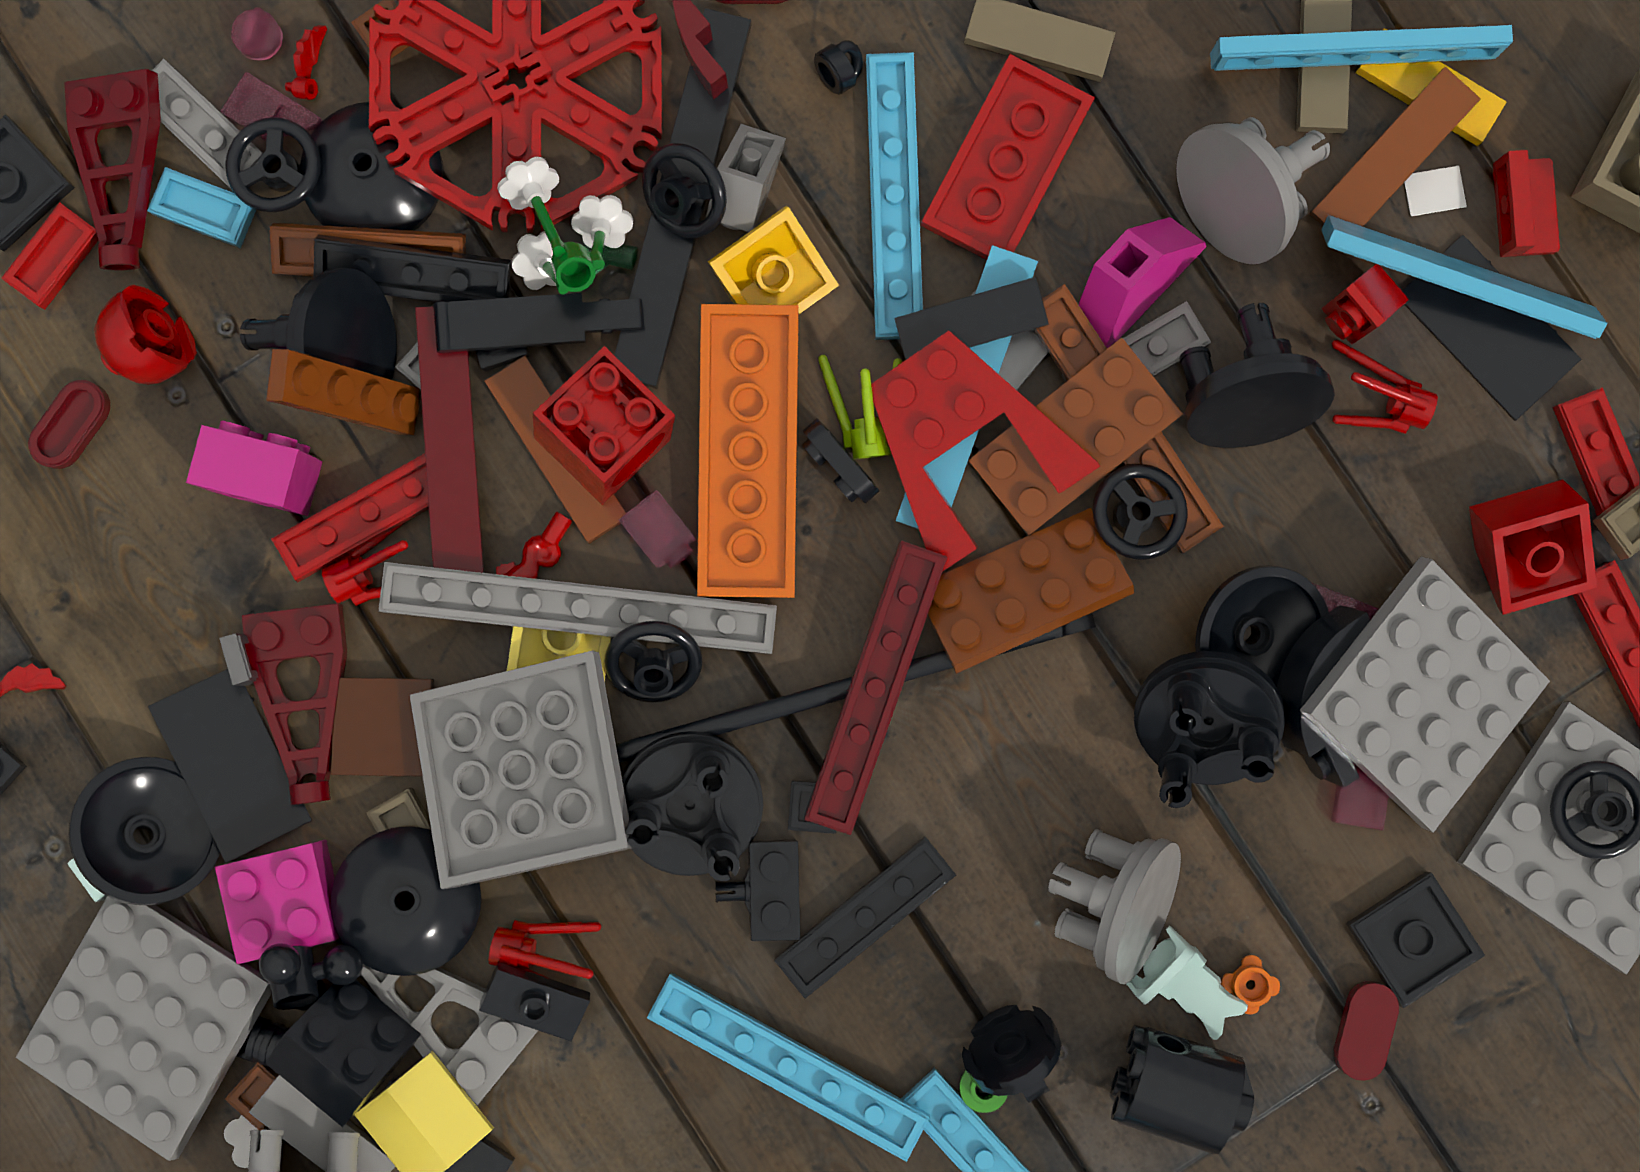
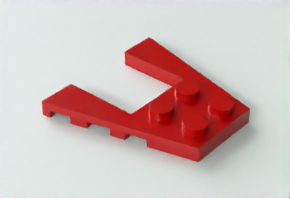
(939, 402)

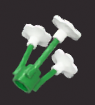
(545, 257)

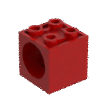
(603, 425)

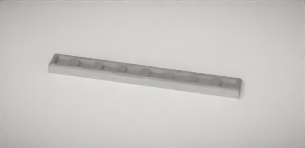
(572, 606)

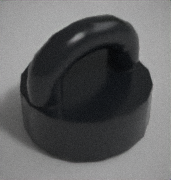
(835, 67)

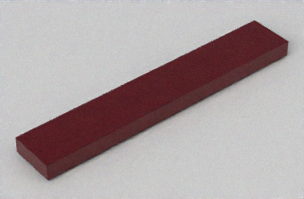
(449, 452)
(875, 687)

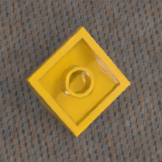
(774, 266)

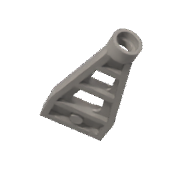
(485, 1053)

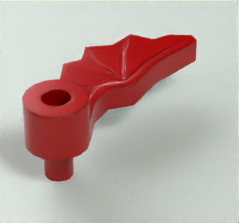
(304, 59)
(30, 680)

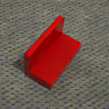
(1525, 205)

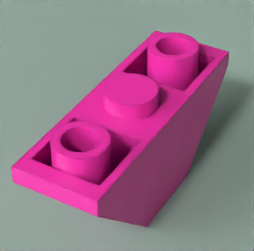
(1136, 275)

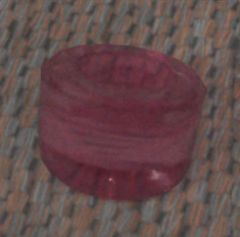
(256, 34)

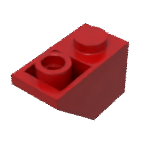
(1364, 305)

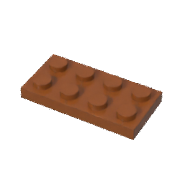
(1104, 408)
(1026, 590)

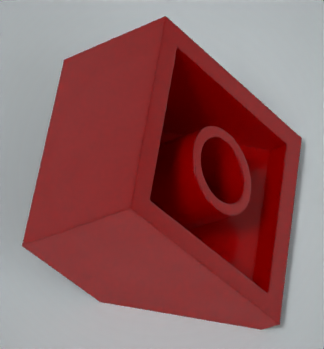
(1535, 545)

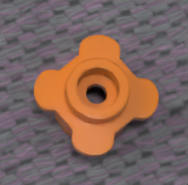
(1264, 986)

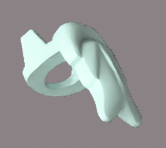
(1180, 973)

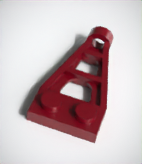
(110, 103)
(295, 635)

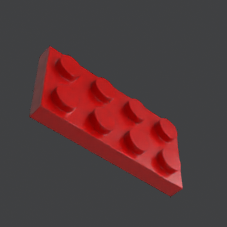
(1007, 159)

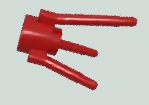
(1406, 401)
(352, 573)
(518, 950)

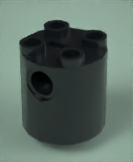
(1182, 1090)

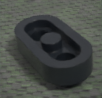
(825, 447)

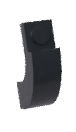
(1301, 674)

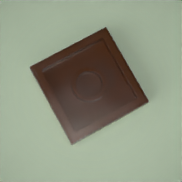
(376, 727)

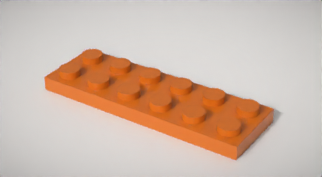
(747, 450)

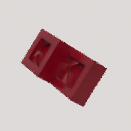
(694, 35)

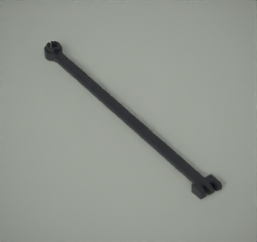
(819, 696)

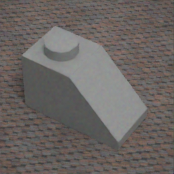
(748, 175)

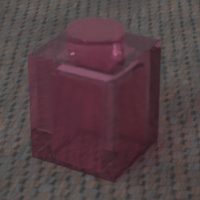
(658, 531)

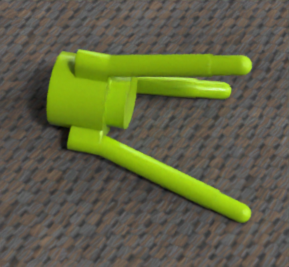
(868, 436)

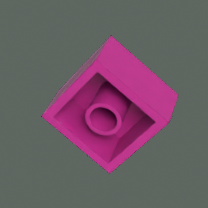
(262, 472)
(278, 899)

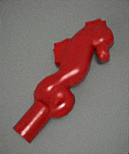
(539, 550)

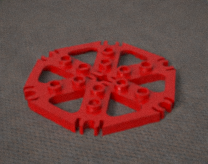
(516, 126)

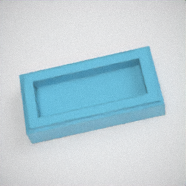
(201, 207)

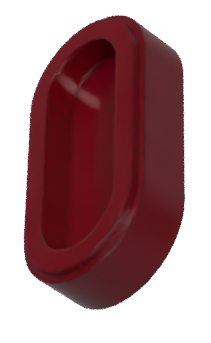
(69, 424)
(1366, 1030)

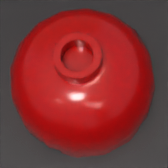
(141, 338)

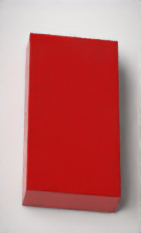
(51, 256)

